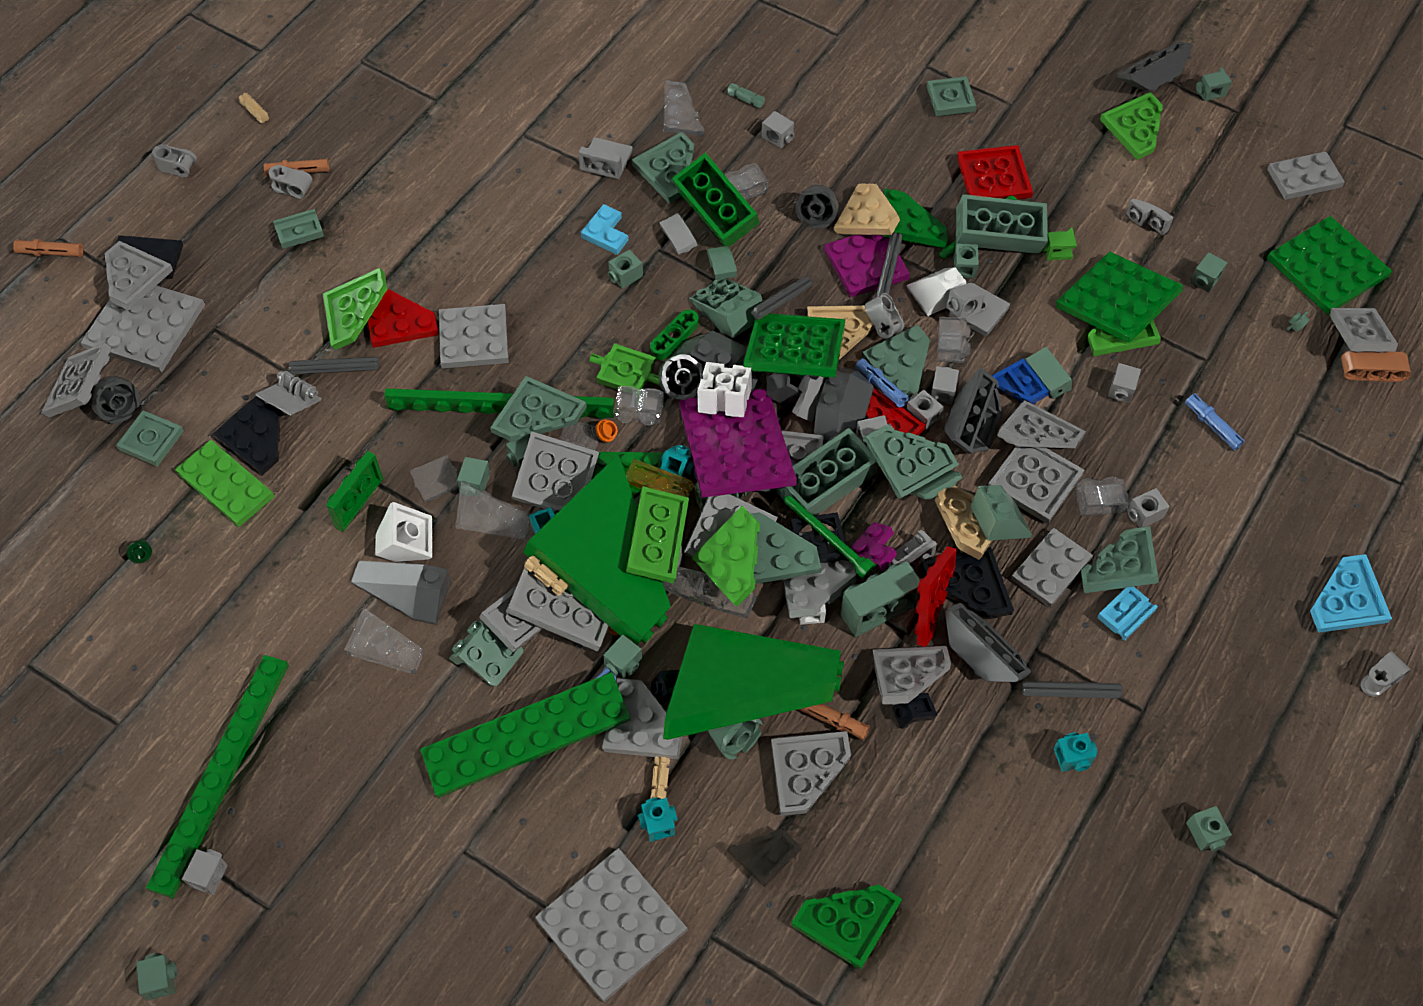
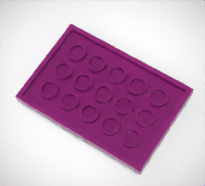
(737, 451)

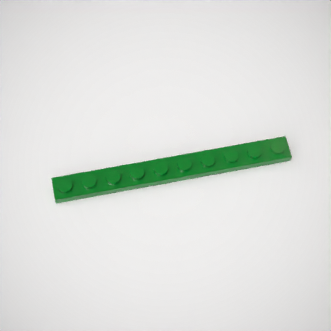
(477, 402)
(217, 777)

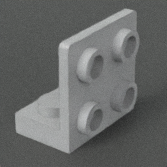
(605, 157)

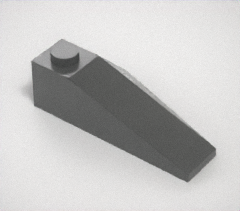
(411, 588)

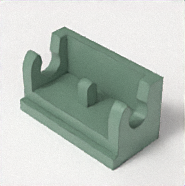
(1050, 372)

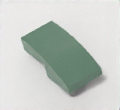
(722, 262)

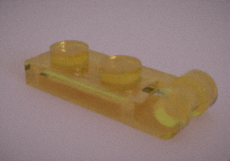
(646, 475)

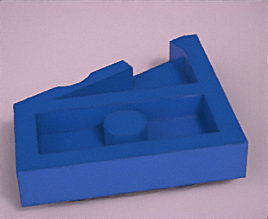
(1021, 382)

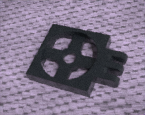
(830, 519)

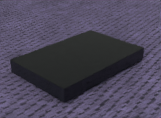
(163, 249)

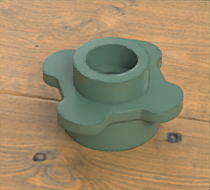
(1298, 321)

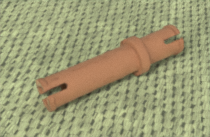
(308, 166)
(40, 248)
(841, 721)

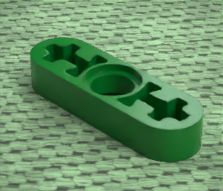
(673, 343)

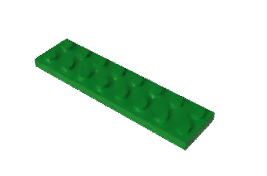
(524, 735)

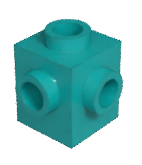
(671, 458)
(1075, 752)
(658, 818)

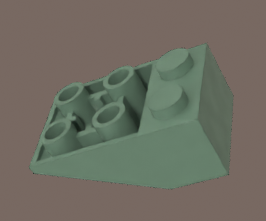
(727, 305)

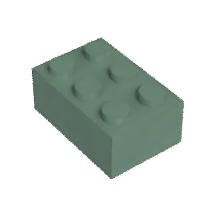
(880, 598)

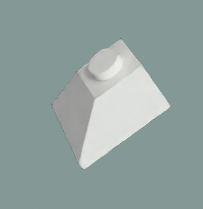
(934, 289)
(404, 534)

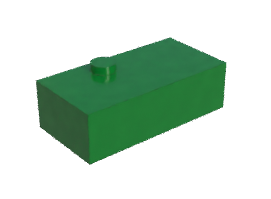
(716, 200)

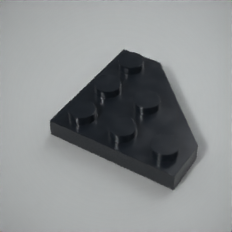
(253, 435)
(977, 584)

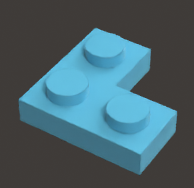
(602, 232)

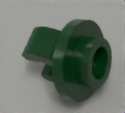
(139, 551)

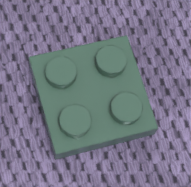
(951, 96)
(150, 438)

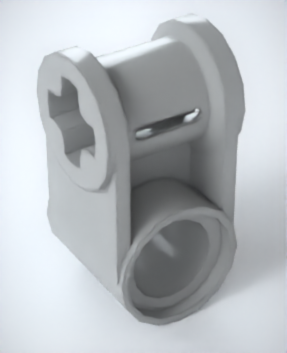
(173, 161)
(291, 183)
(883, 315)
(1384, 675)

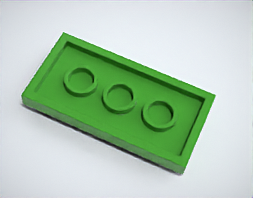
(225, 483)
(657, 535)

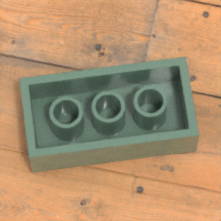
(1001, 224)
(831, 473)

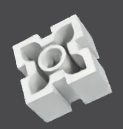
(724, 389)

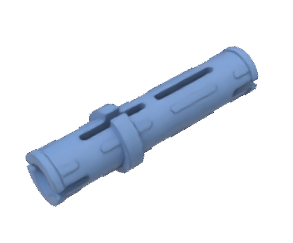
(877, 379)
(1218, 425)

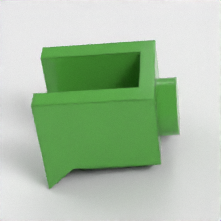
(1060, 245)

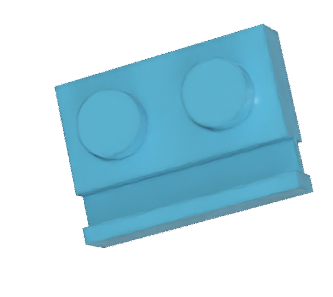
(1127, 612)

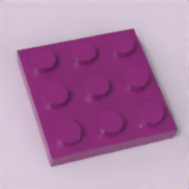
(860, 262)

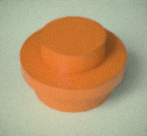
(606, 430)

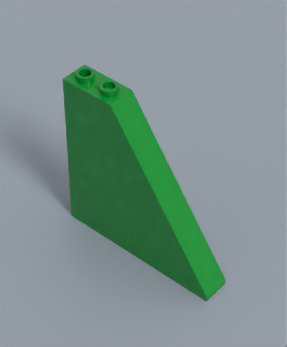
(590, 550)
(746, 677)

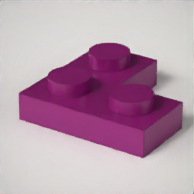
(872, 545)

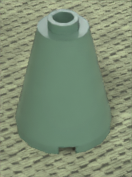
(736, 737)

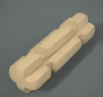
(253, 107)
(545, 575)
(660, 777)

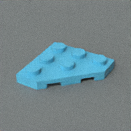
(1350, 598)

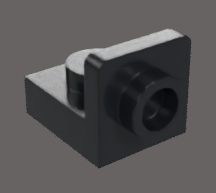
(663, 685)
(916, 710)

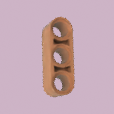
(1376, 366)

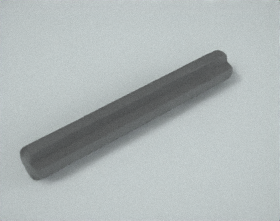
(889, 264)
(781, 297)
(334, 365)
(1071, 689)

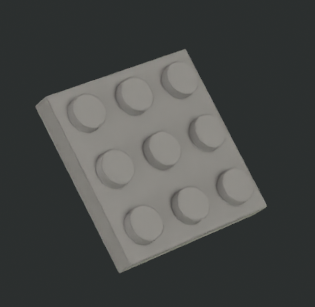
(473, 336)
(77, 380)
(553, 472)
(1037, 480)

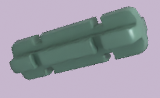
(746, 95)

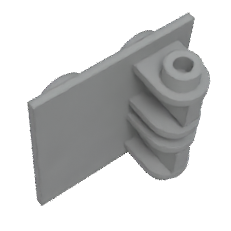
(290, 394)

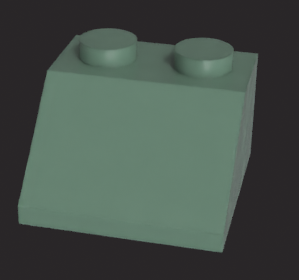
(998, 514)

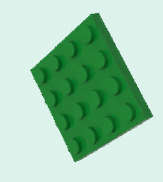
(1329, 265)
(1119, 296)
(795, 345)

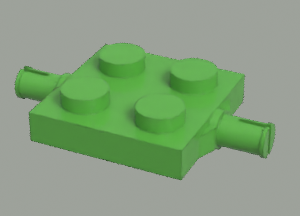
(625, 368)

